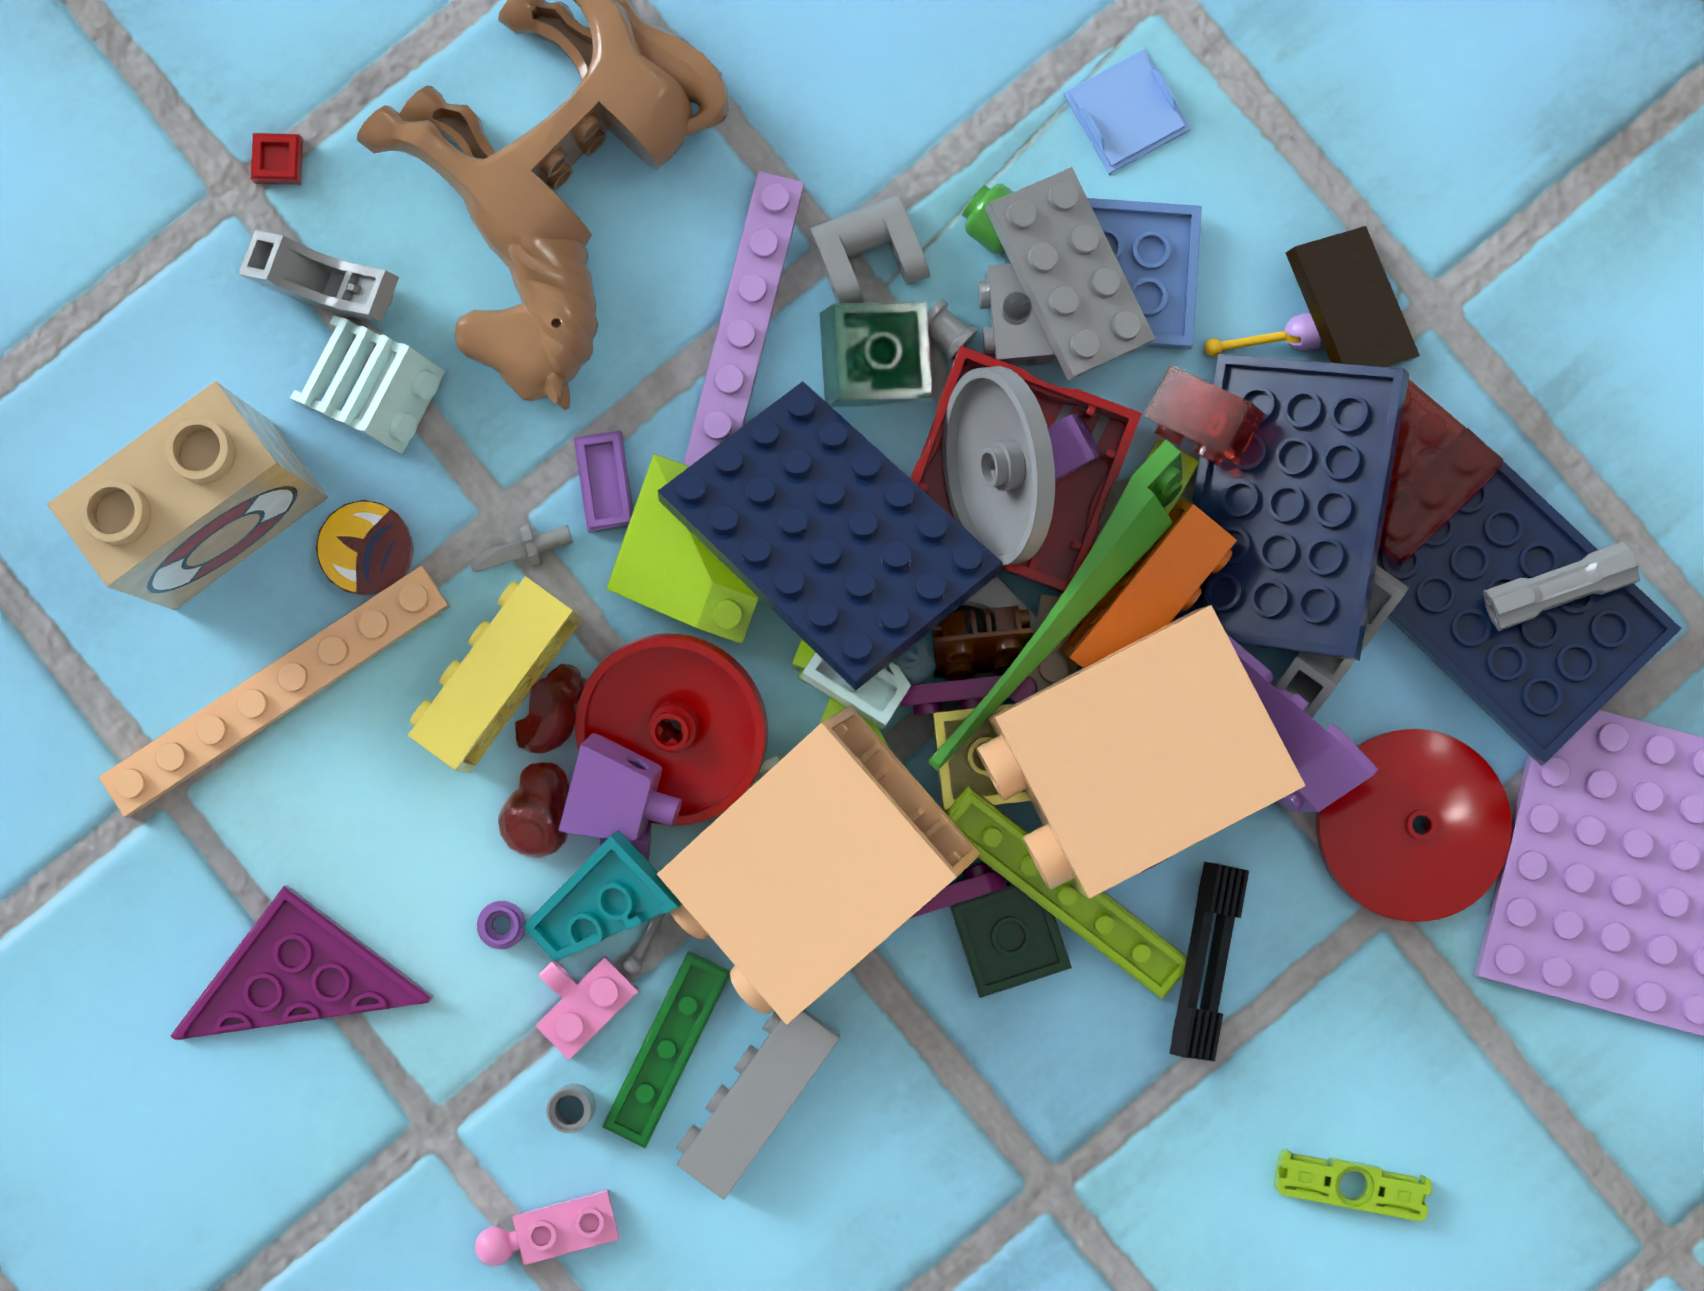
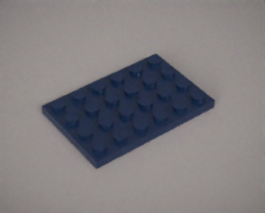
(1303, 502)
(830, 534)
(1545, 672)

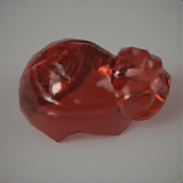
(551, 710)
(534, 811)

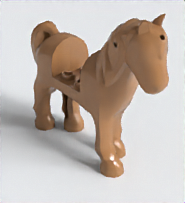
(633, 84)

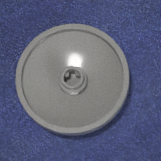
(999, 463)

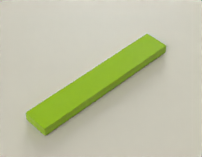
(1097, 920)

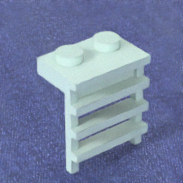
(388, 393)

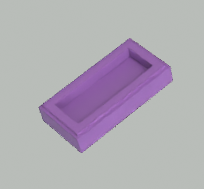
(604, 481)

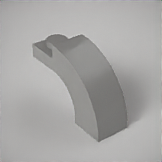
(317, 278)
(1317, 675)

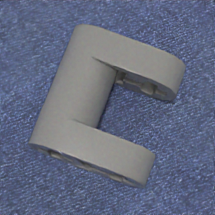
(861, 232)

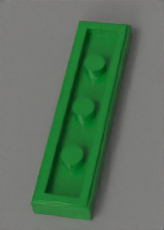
(666, 1049)

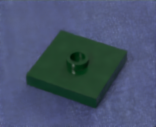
(1008, 940)

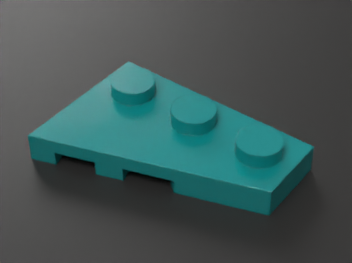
(602, 898)

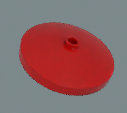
(703, 689)
(1371, 837)

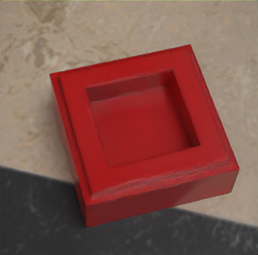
(276, 158)

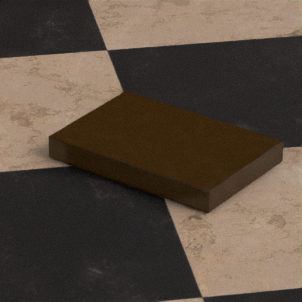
(1352, 300)

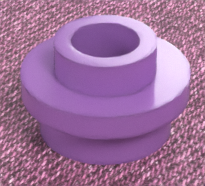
(486, 928)

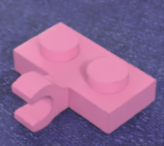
(584, 1004)

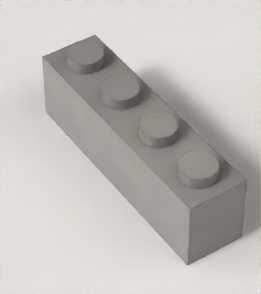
(756, 1102)

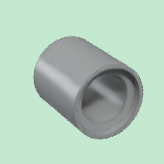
(557, 1119)

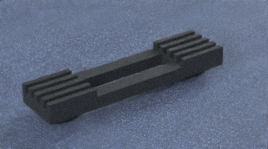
(1195, 1029)

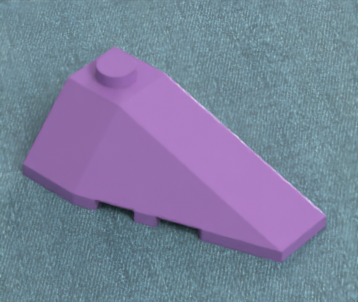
(1324, 758)

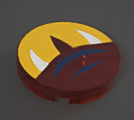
(364, 547)

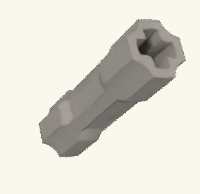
(1594, 574)

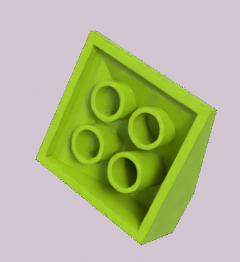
(674, 570)

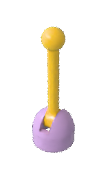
(1299, 334)

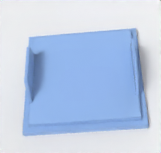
(1127, 111)

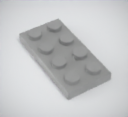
(1069, 273)

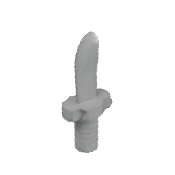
(530, 546)

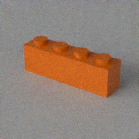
(1154, 587)

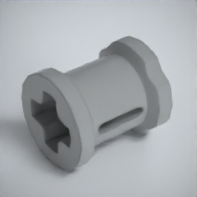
(948, 330)

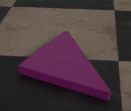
(296, 970)

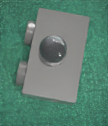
(1014, 329)

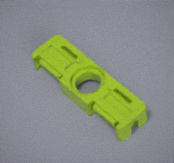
(1320, 1182)

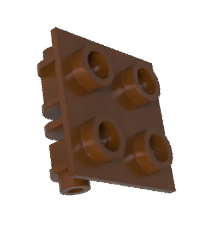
(965, 654)

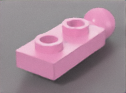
(551, 1231)

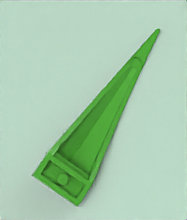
(1126, 537)

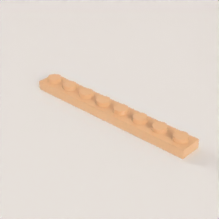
(274, 692)

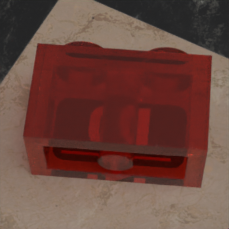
(1203, 415)

